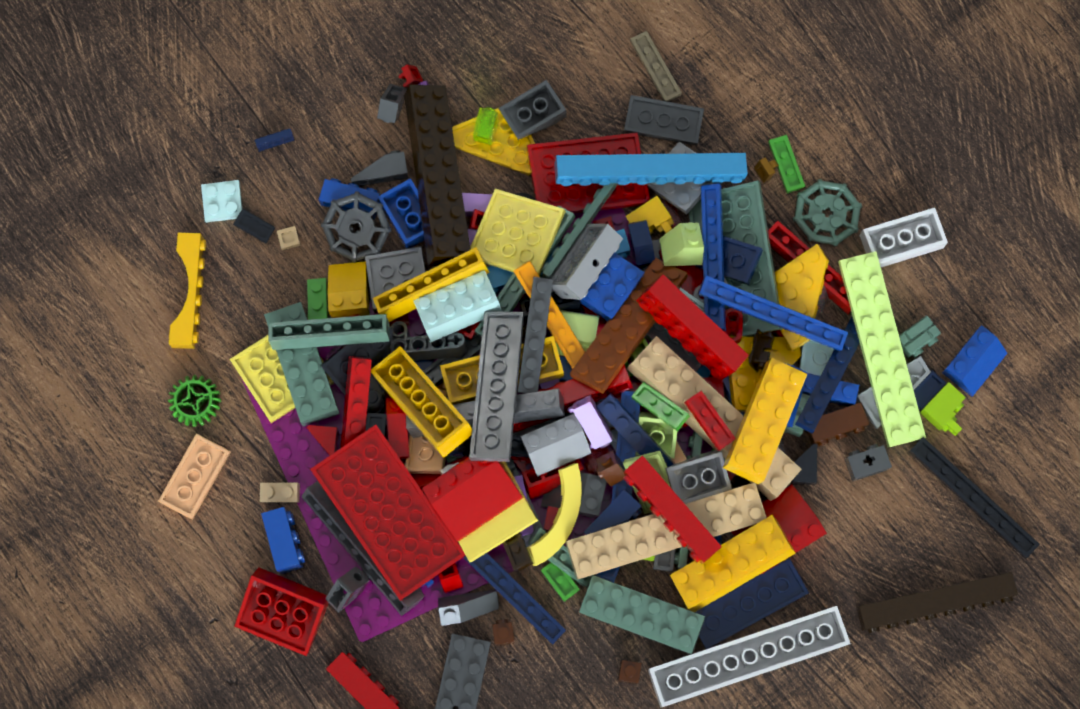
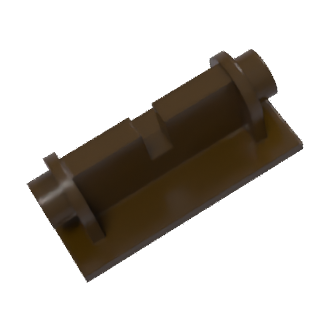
(758, 355)

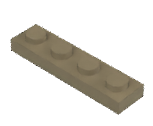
(655, 66)

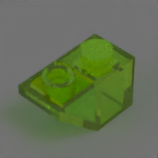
(486, 125)

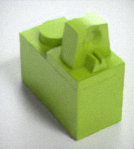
(942, 407)

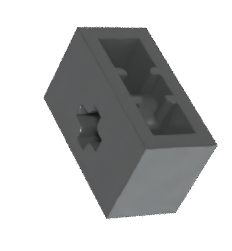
(879, 462)

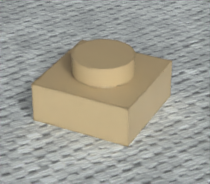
(288, 238)

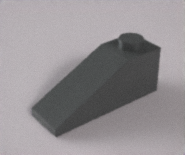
(386, 169)
(466, 606)

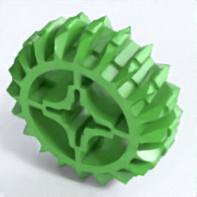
(201, 399)

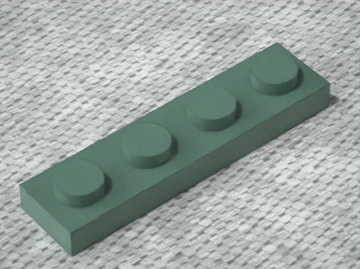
(560, 558)

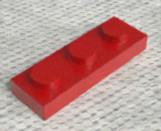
(709, 420)

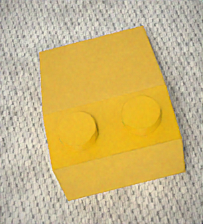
(348, 290)

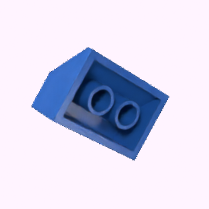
(975, 361)

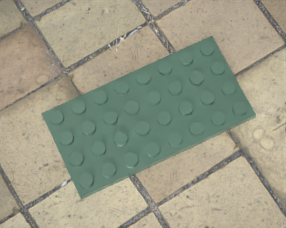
(746, 221)

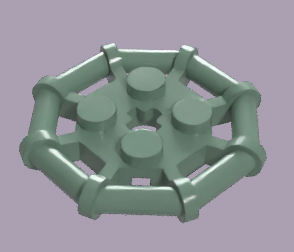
(835, 205)

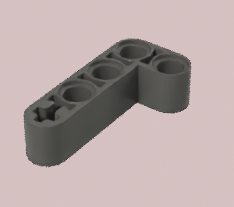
(428, 351)

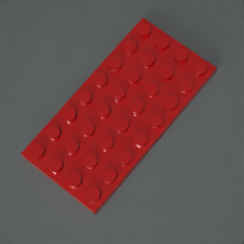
(388, 512)

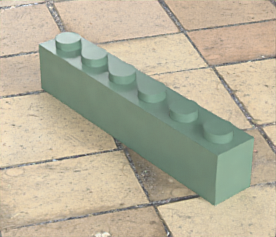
(328, 332)

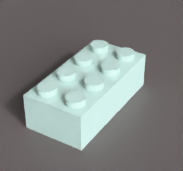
(457, 306)

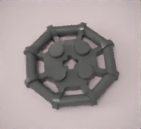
(353, 216)

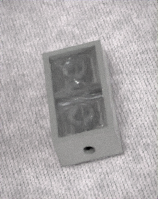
(585, 261)

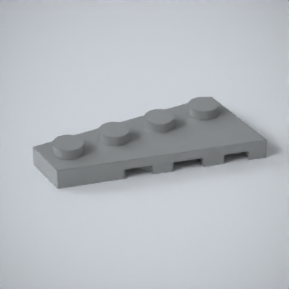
(918, 372)

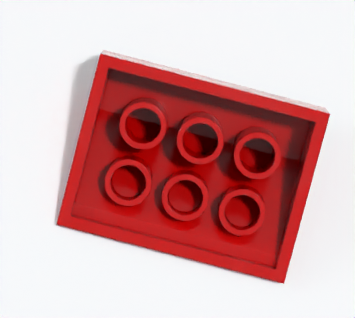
(472, 495)
(794, 517)
(281, 611)

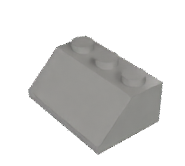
(556, 444)

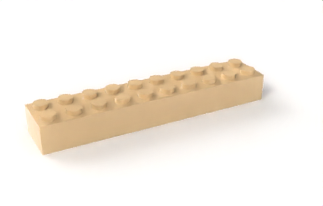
(678, 382)
(649, 537)

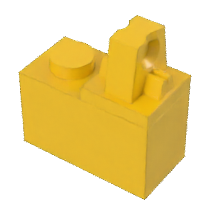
(654, 213)

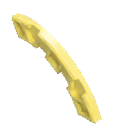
(565, 519)

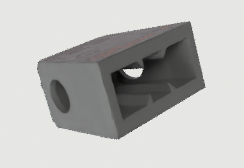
(353, 583)

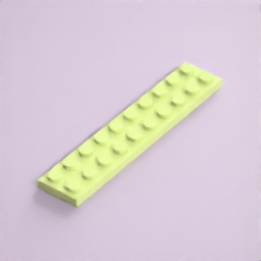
(881, 349)

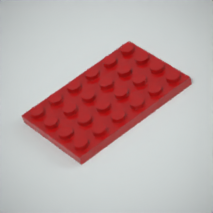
(576, 197)

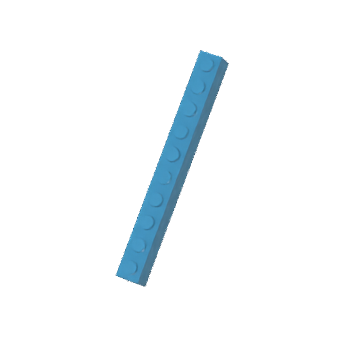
(650, 168)

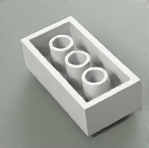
(905, 237)

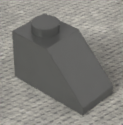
(391, 103)

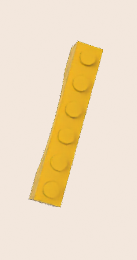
(183, 329)

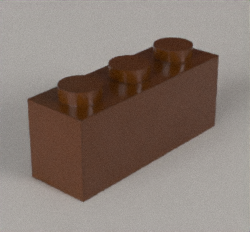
(839, 424)

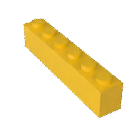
(400, 299)

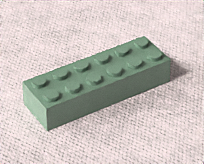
(303, 373)
(642, 614)

